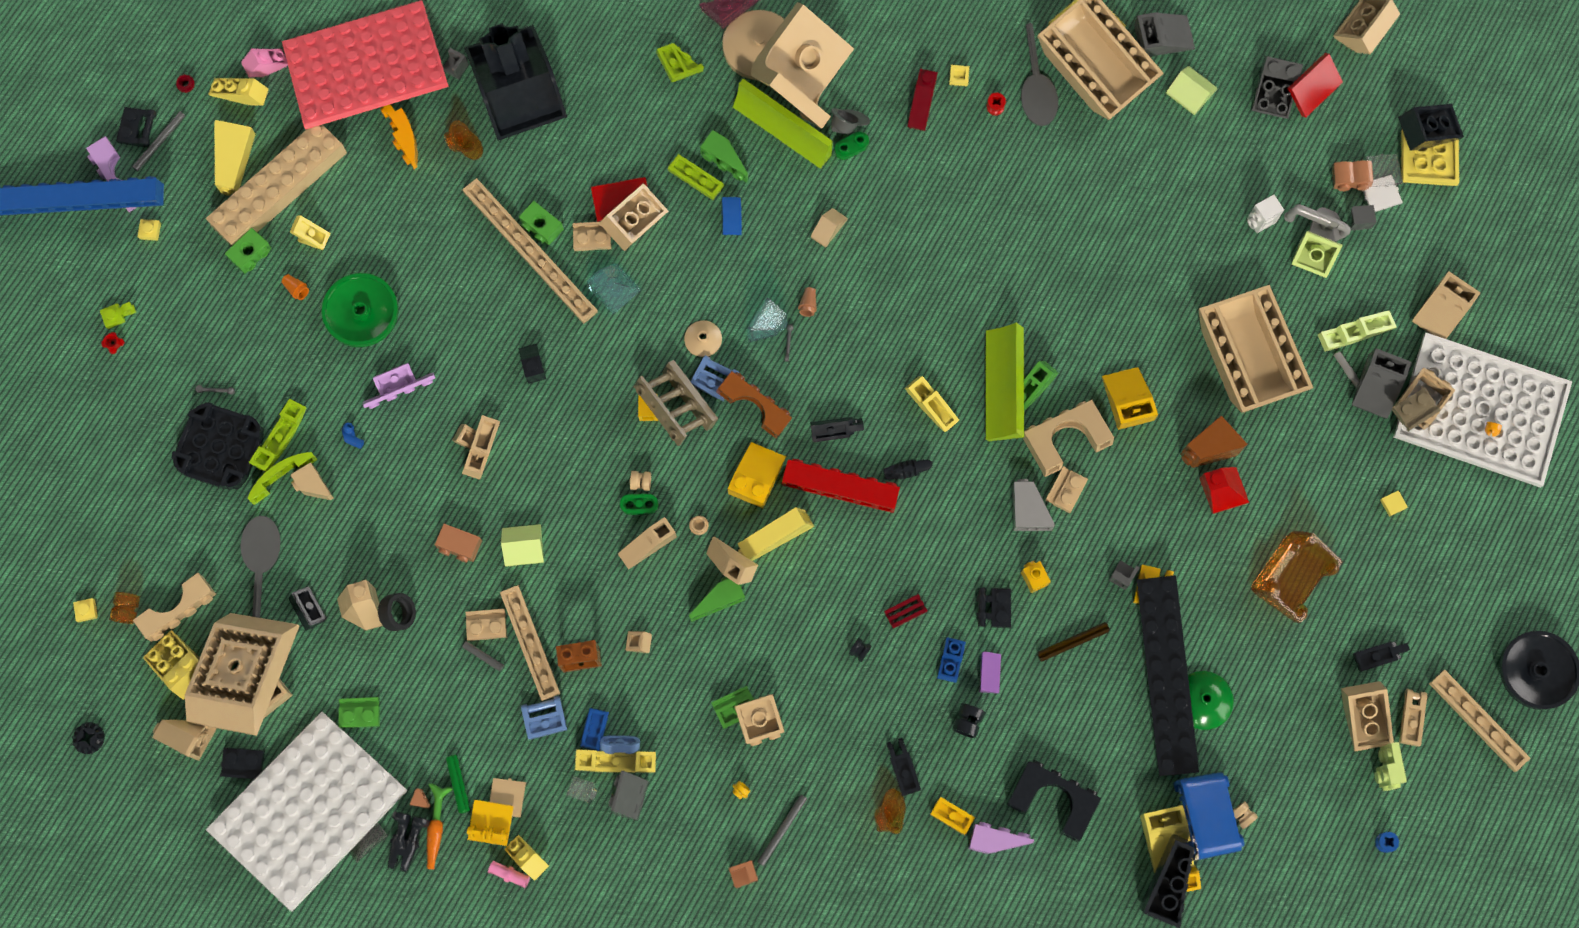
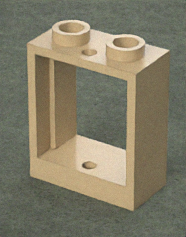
(1441, 386)

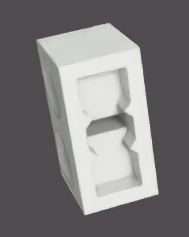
(1265, 214)

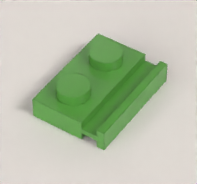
(725, 707)
(359, 712)

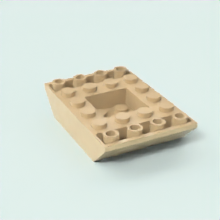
(241, 696)

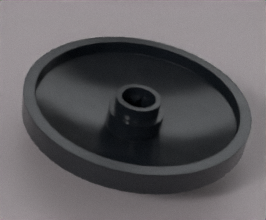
(1540, 670)

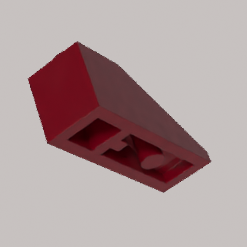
(922, 99)

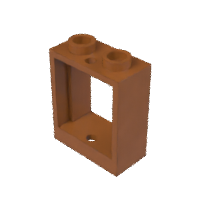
(572, 654)

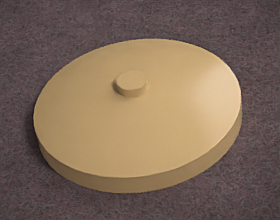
(747, 38)

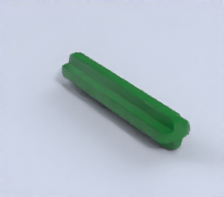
(458, 784)

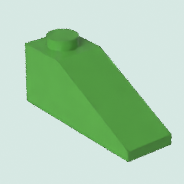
(1037, 382)
(720, 597)

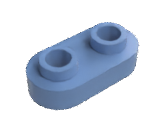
(619, 744)

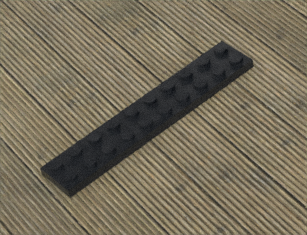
(1168, 676)

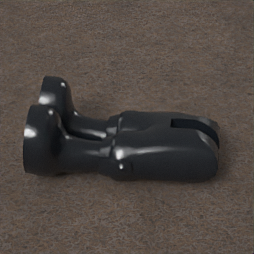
(402, 846)

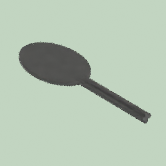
(1038, 92)
(259, 552)

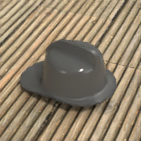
(847, 120)

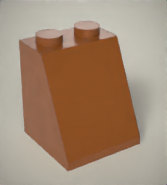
(1213, 444)

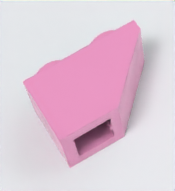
(263, 62)

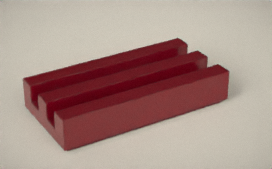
(920, 604)

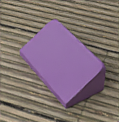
(990, 672)

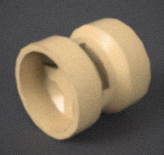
(635, 480)
(1248, 817)

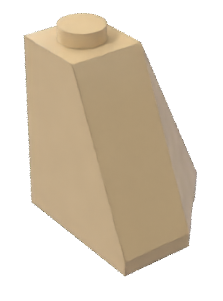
(360, 605)
(184, 736)

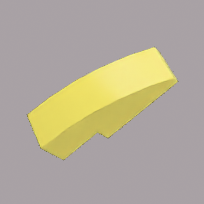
(932, 403)

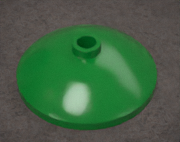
(1218, 709)

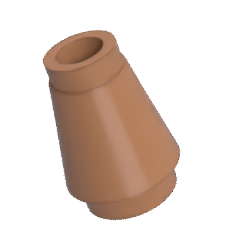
(808, 302)

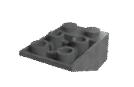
(1163, 33)
(1272, 88)
(1380, 382)
(628, 796)

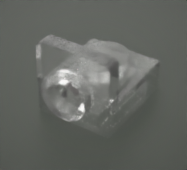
(582, 789)

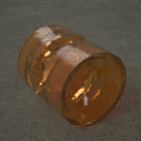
(124, 607)

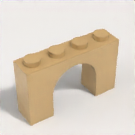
(1083, 417)

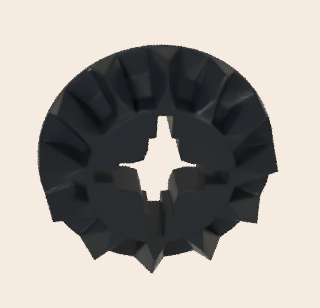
(96, 740)

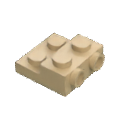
(759, 720)

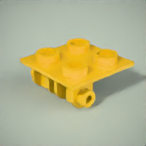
(490, 822)

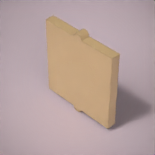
(508, 793)

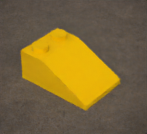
(756, 475)

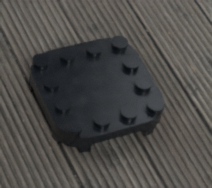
(218, 446)

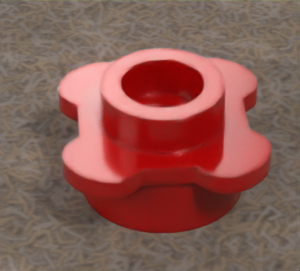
(106, 343)

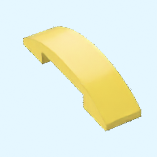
(602, 762)

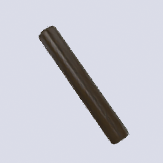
(1073, 641)

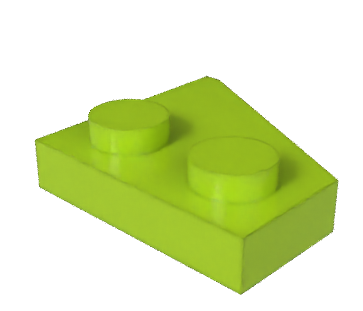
(677, 63)

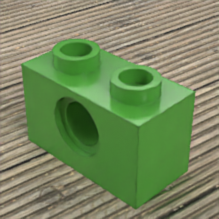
(534, 214)
(248, 241)

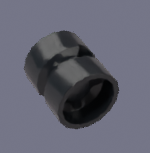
(966, 727)

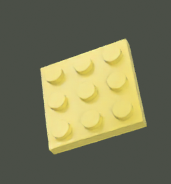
(1431, 165)

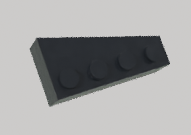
(1169, 883)

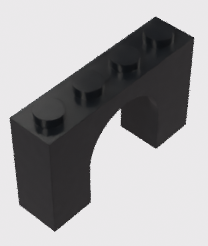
(1082, 801)

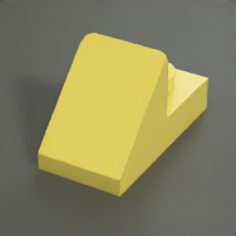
(309, 233)

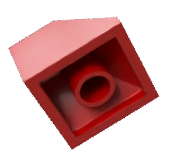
(1223, 489)

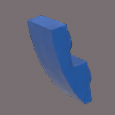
(731, 216)
(951, 660)

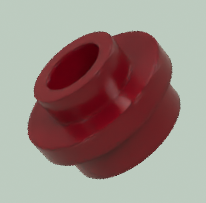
(181, 80)

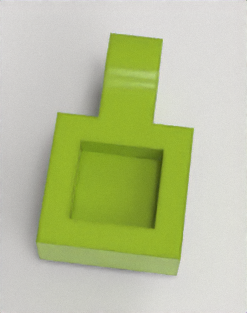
(115, 314)

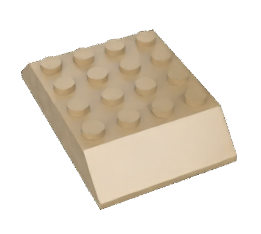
(1098, 57)
(1253, 349)

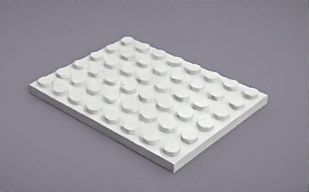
(1496, 391)
(306, 811)

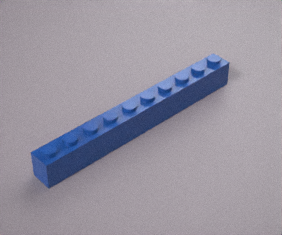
(81, 196)

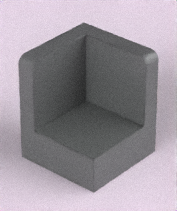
(455, 64)
(1363, 217)
(1123, 575)

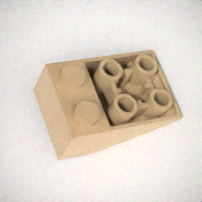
(1446, 306)

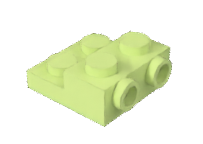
(1392, 772)

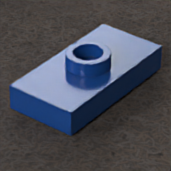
(594, 729)

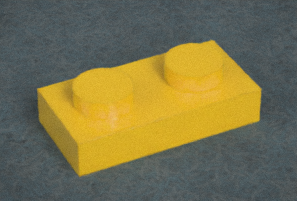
(952, 816)

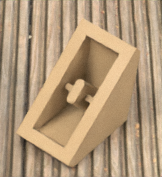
(828, 227)

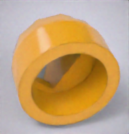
(1492, 428)

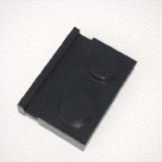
(242, 763)

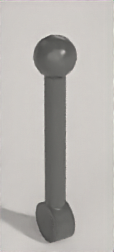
(790, 327)
(200, 389)

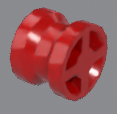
(996, 108)

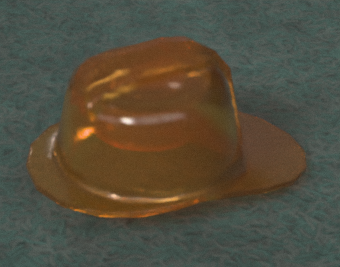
(462, 140)
(891, 813)

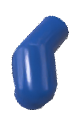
(349, 436)

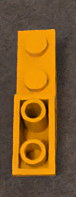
(402, 134)

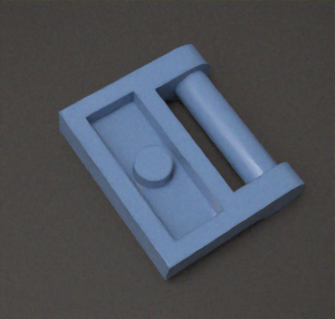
(707, 381)
(544, 724)

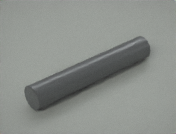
(483, 656)

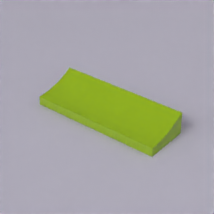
(782, 124)
(1005, 383)

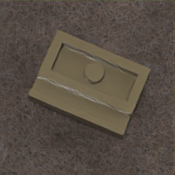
(1416, 409)

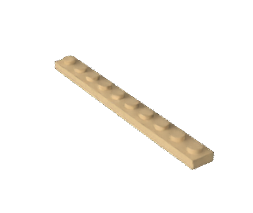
(530, 251)

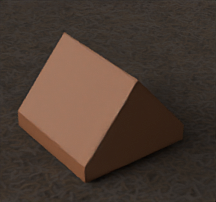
(420, 800)

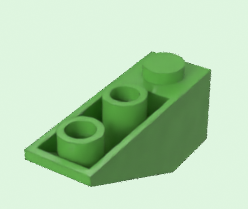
(720, 151)

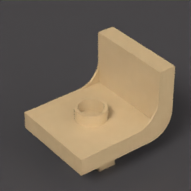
(802, 61)

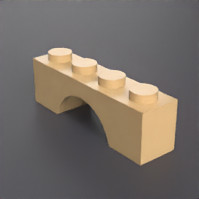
(195, 593)

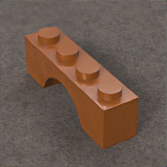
(773, 418)

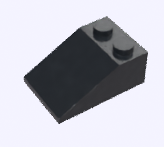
(1430, 126)

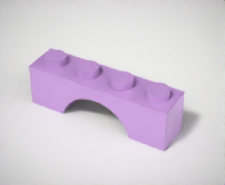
(105, 157)

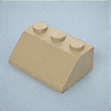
(1367, 25)

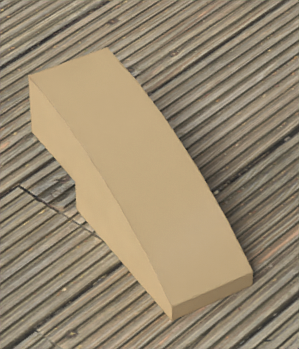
(481, 447)

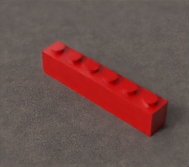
(840, 485)

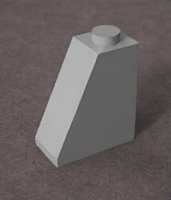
(1029, 508)

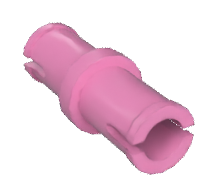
(509, 874)

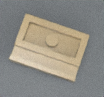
(590, 237)
(1066, 489)
(486, 624)

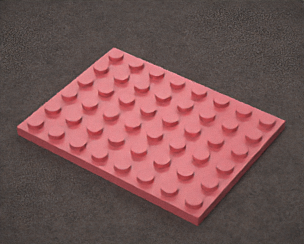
(364, 64)

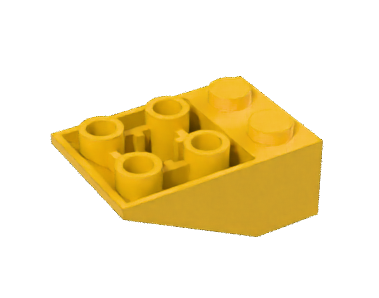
(1129, 398)

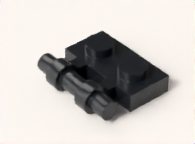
(1000, 607)

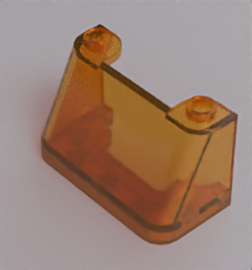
(1295, 573)

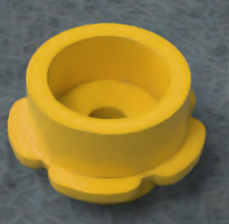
(740, 790)

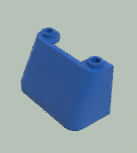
(1209, 815)

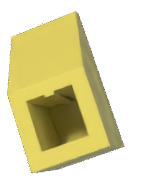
(526, 858)

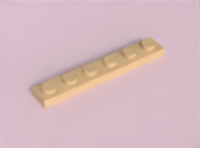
(530, 643)
(1479, 720)

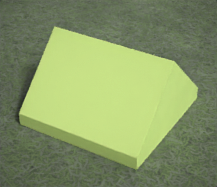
(1191, 90)
(1316, 254)
(522, 545)

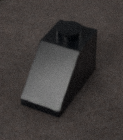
(532, 363)

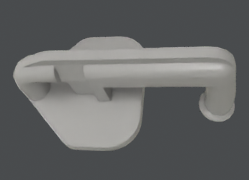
(1324, 222)

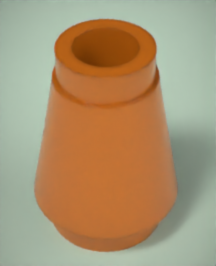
(295, 287)

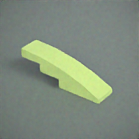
(1357, 331)

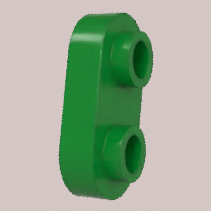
(852, 145)
(639, 504)

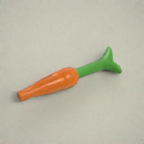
(435, 826)

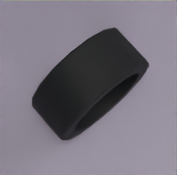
(408, 612)

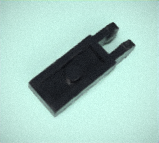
(903, 769)

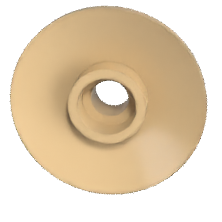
(706, 346)

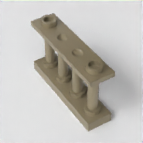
(687, 392)

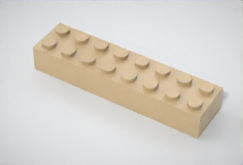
(277, 184)

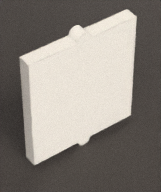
(1382, 197)

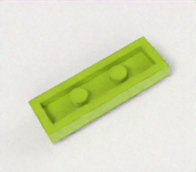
(695, 177)

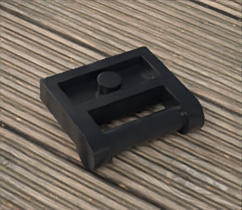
(131, 125)

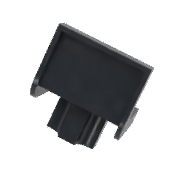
(515, 80)

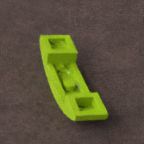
(279, 437)
(277, 471)

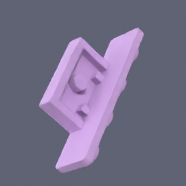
(394, 382)

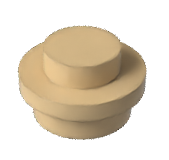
(698, 525)

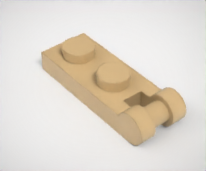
(1413, 718)

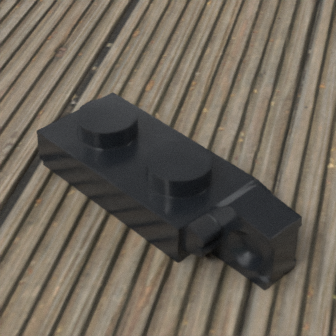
(835, 428)
(1379, 655)

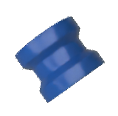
(1382, 843)

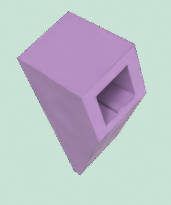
(990, 840)

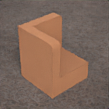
(743, 874)

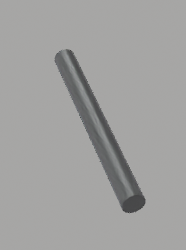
(158, 141)
(782, 830)

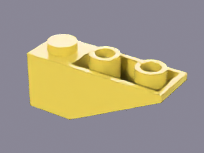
(239, 90)

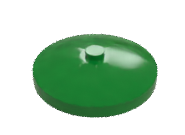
(360, 310)

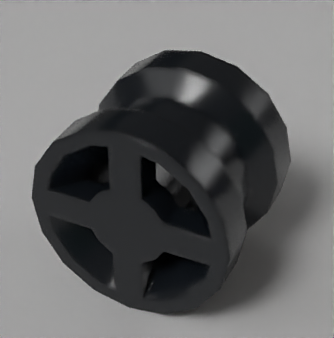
(860, 649)

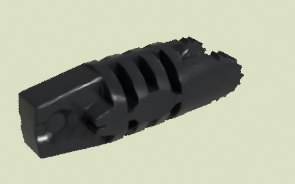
(906, 469)

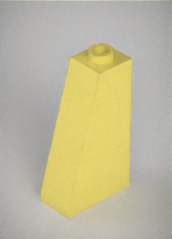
(232, 153)
(775, 534)

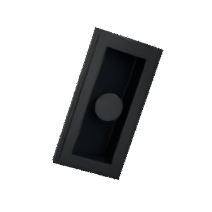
(307, 608)

